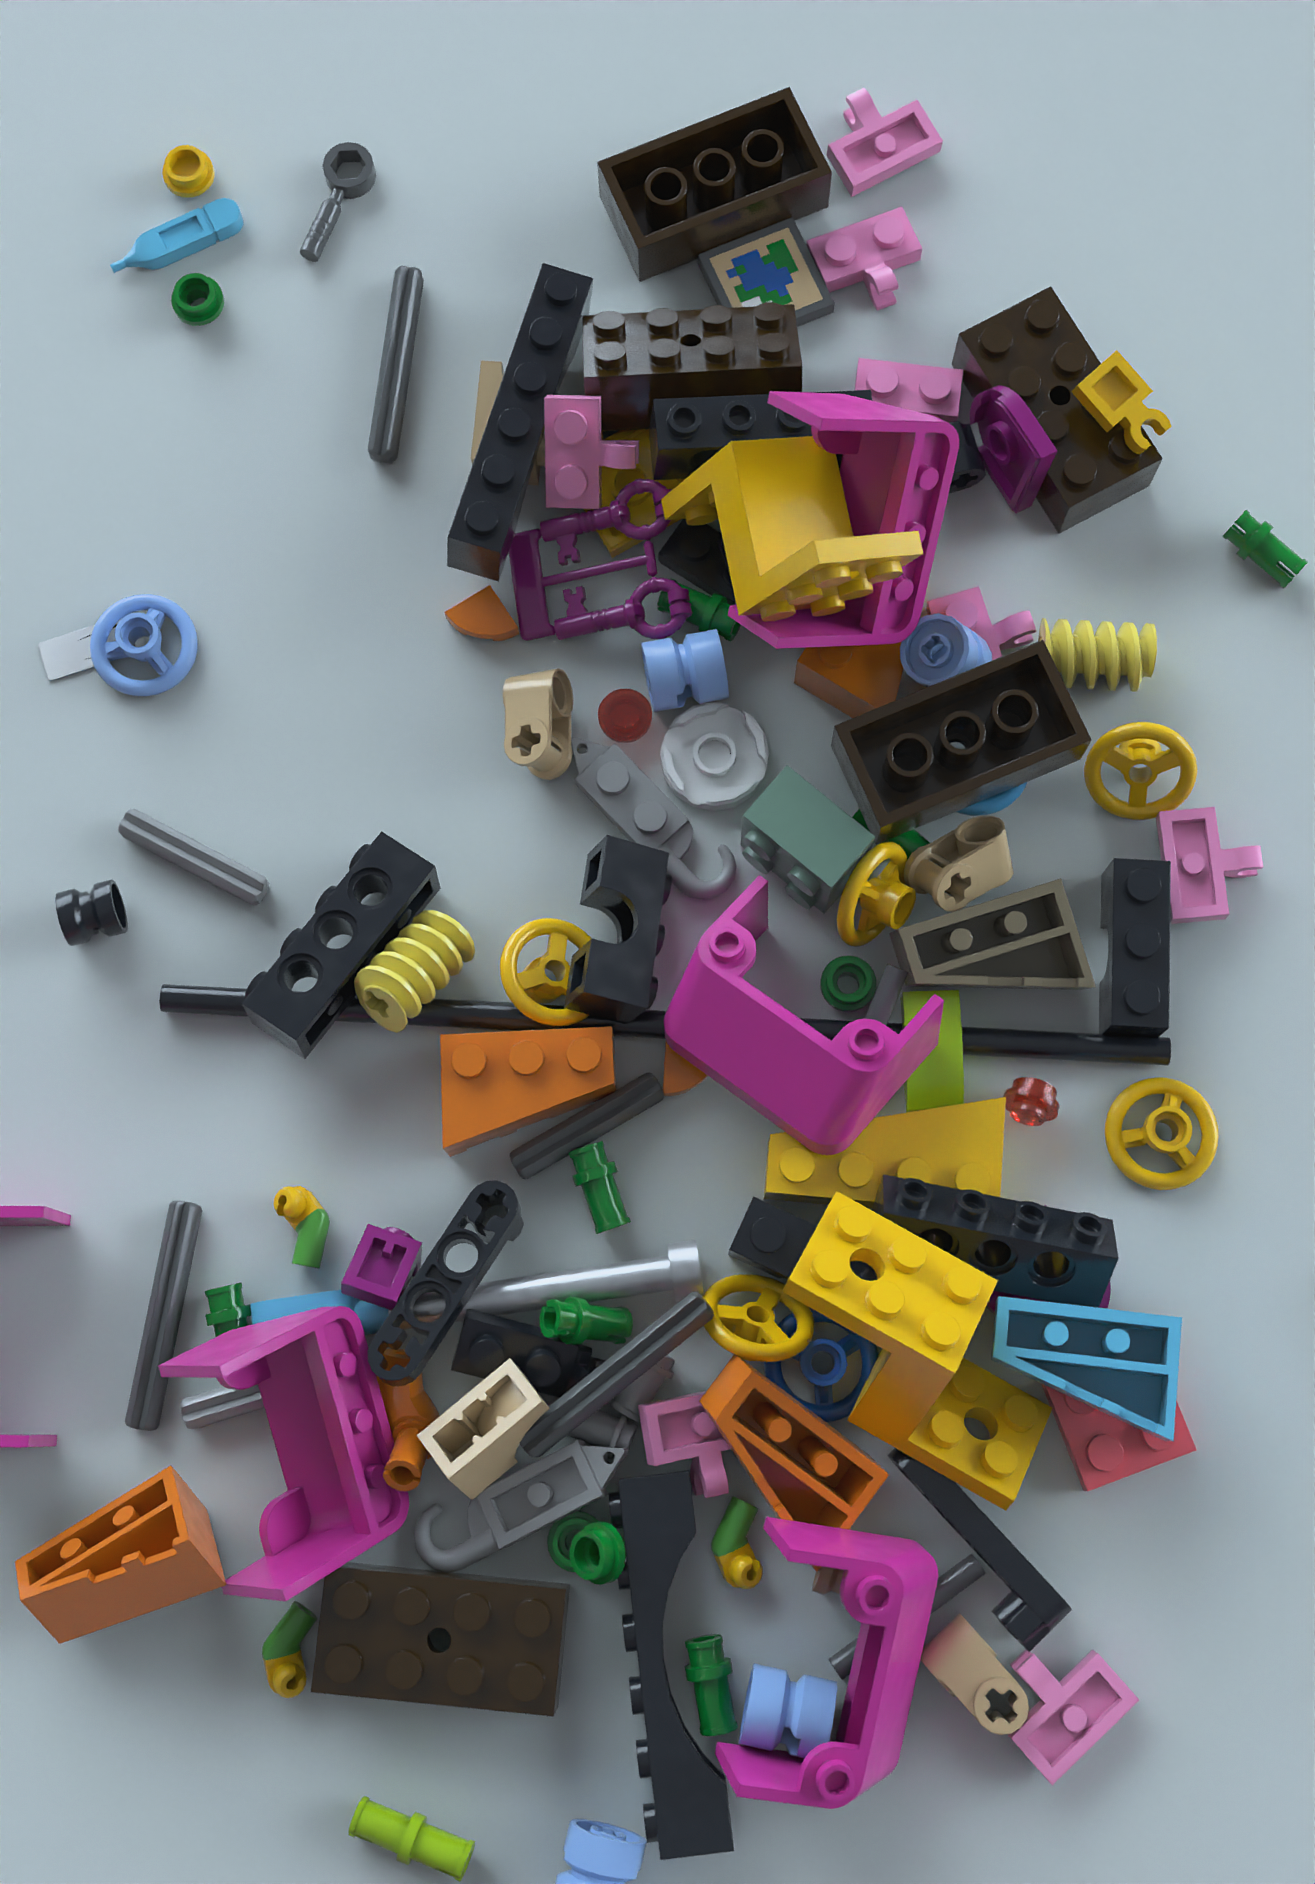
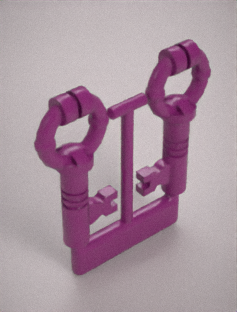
(530, 584)

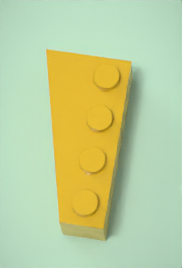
(940, 1145)

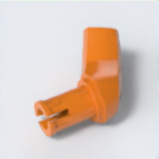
(408, 1414)

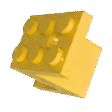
(787, 528)
(923, 1320)

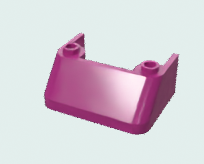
(893, 481)
(773, 1059)
(327, 1438)
(891, 1591)

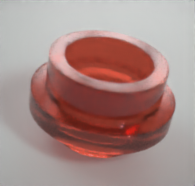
(625, 715)
(1031, 1101)

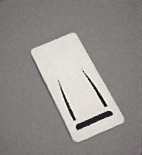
(71, 652)

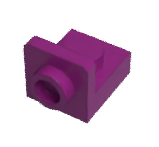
(382, 1266)

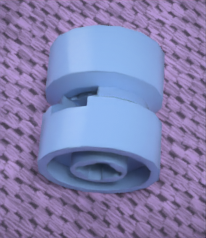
(941, 650)
(685, 670)
(787, 1711)
(601, 1853)

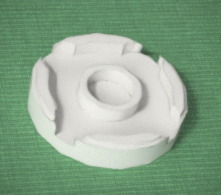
(714, 756)

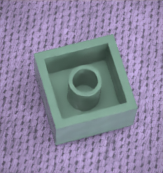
(803, 840)

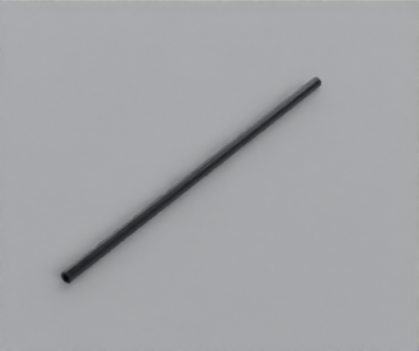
(651, 1025)

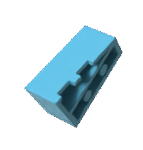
(1095, 1355)

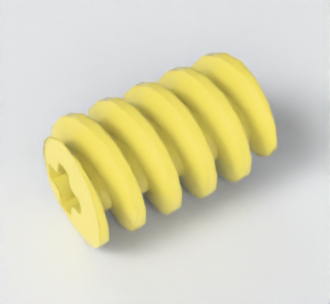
(1101, 653)
(413, 968)

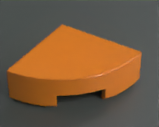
(483, 617)
(679, 1074)

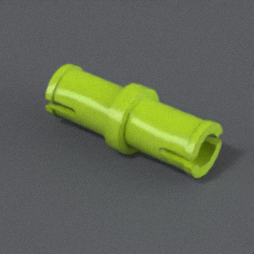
(411, 1838)

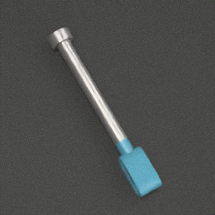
(674, 1272)

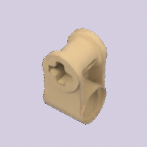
(536, 719)
(967, 860)
(969, 1670)

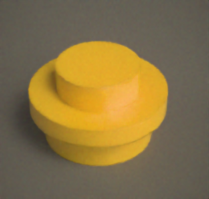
(188, 171)

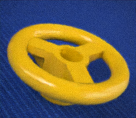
(1140, 746)
(882, 899)
(532, 985)
(1180, 1124)
(751, 1328)

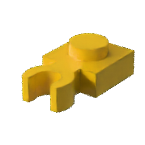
(1116, 395)

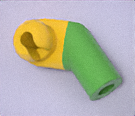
(308, 1220)
(732, 1548)
(283, 1653)

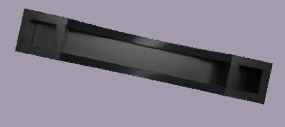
(515, 427)
(688, 1789)

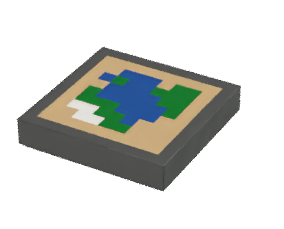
(768, 268)

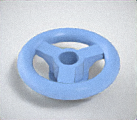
(138, 625)

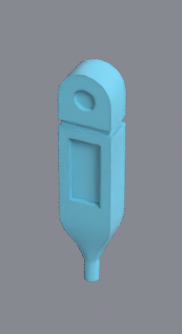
(184, 236)

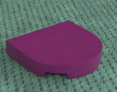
(1013, 447)

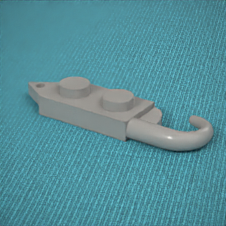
(645, 814)
(523, 1504)

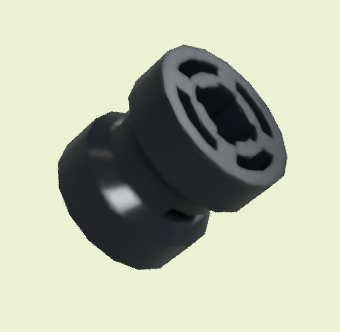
(86, 913)

